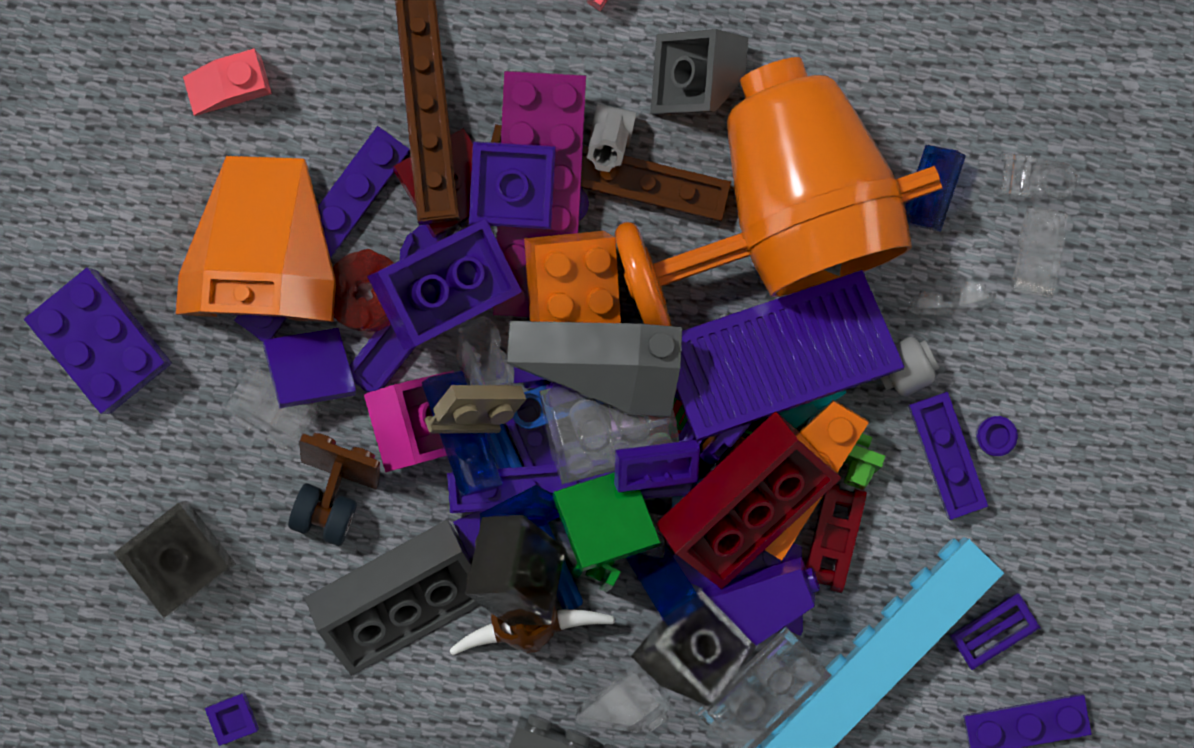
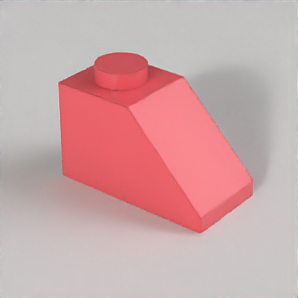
(227, 82)

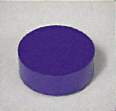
(996, 436)

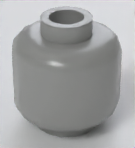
(918, 368)

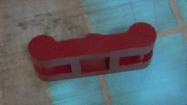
(836, 536)

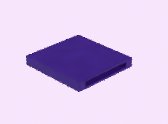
(309, 368)

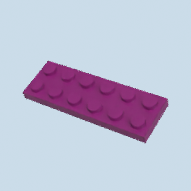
(551, 113)

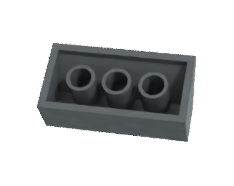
(394, 598)

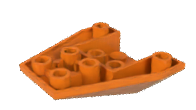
(259, 246)

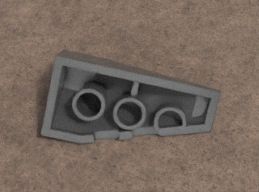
(612, 362)

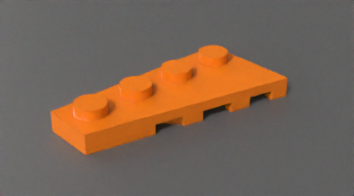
(833, 436)

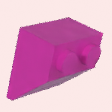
(400, 424)

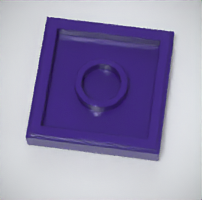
(512, 184)

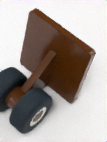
(353, 464)

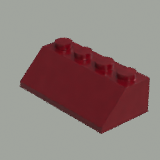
(747, 501)

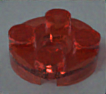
(349, 274)

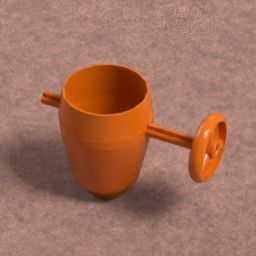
(804, 191)

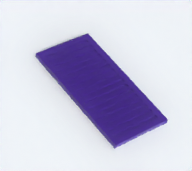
(783, 355)

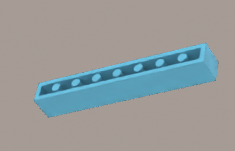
(890, 649)

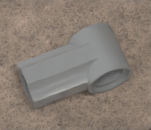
(610, 136)

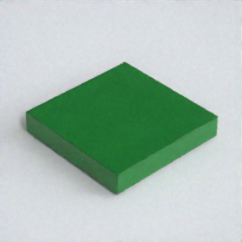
(604, 522)

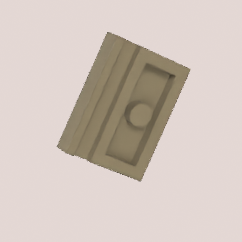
(475, 408)

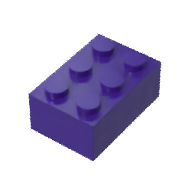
(97, 341)

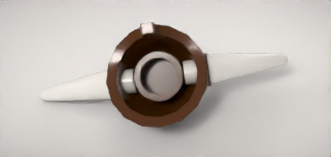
(529, 637)

